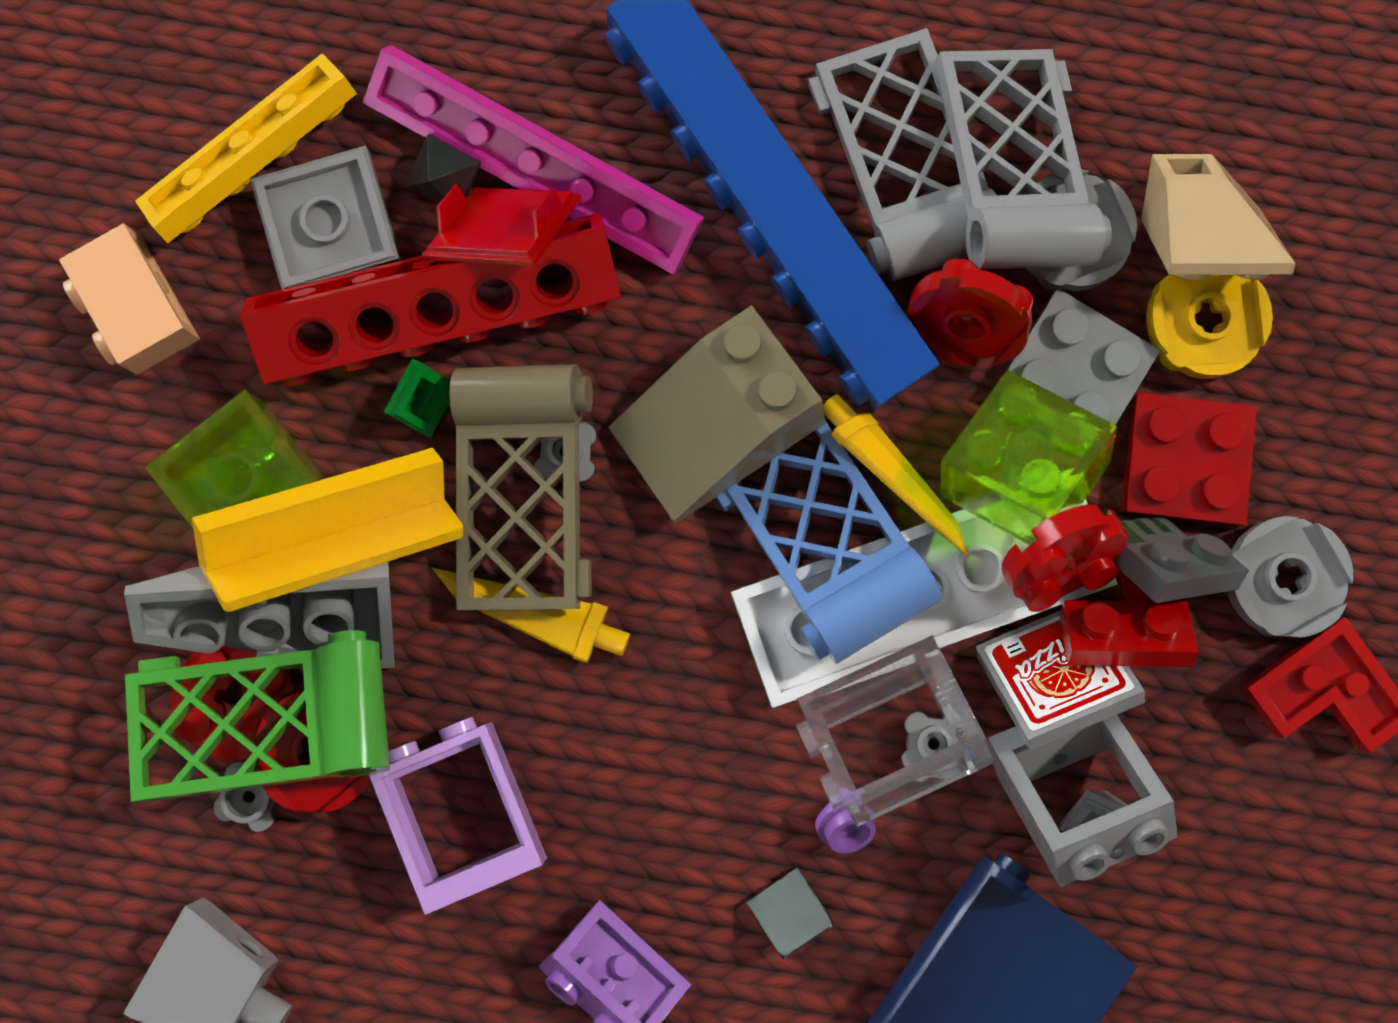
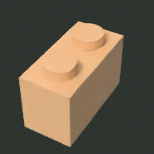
(127, 300)

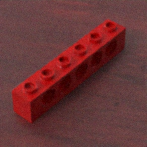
(285, 354)

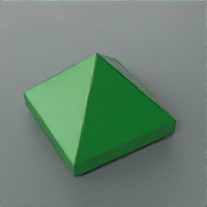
(420, 398)

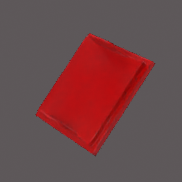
(499, 225)

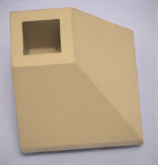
(1208, 222)

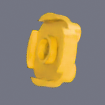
(1186, 345)

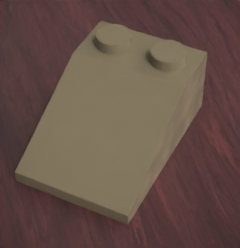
(718, 415)

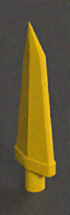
(874, 449)
(565, 629)

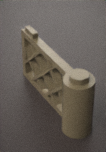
(516, 405)

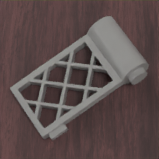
(1030, 227)
(924, 228)

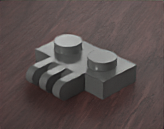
(1176, 565)

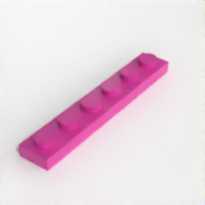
(531, 156)

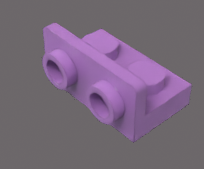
(612, 972)

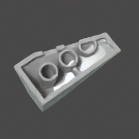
(186, 615)

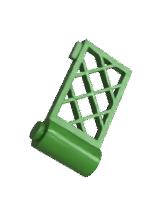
(341, 705)

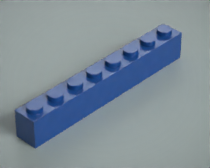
(772, 198)

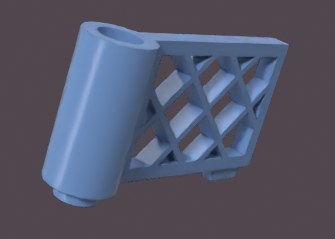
(864, 599)

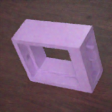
(437, 891)

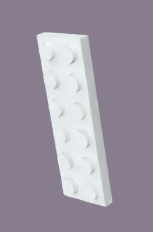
(972, 603)

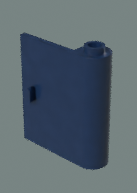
(1005, 960)

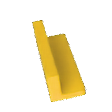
(324, 529)

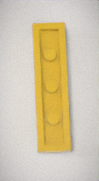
(245, 148)

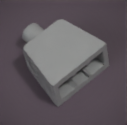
(208, 974)

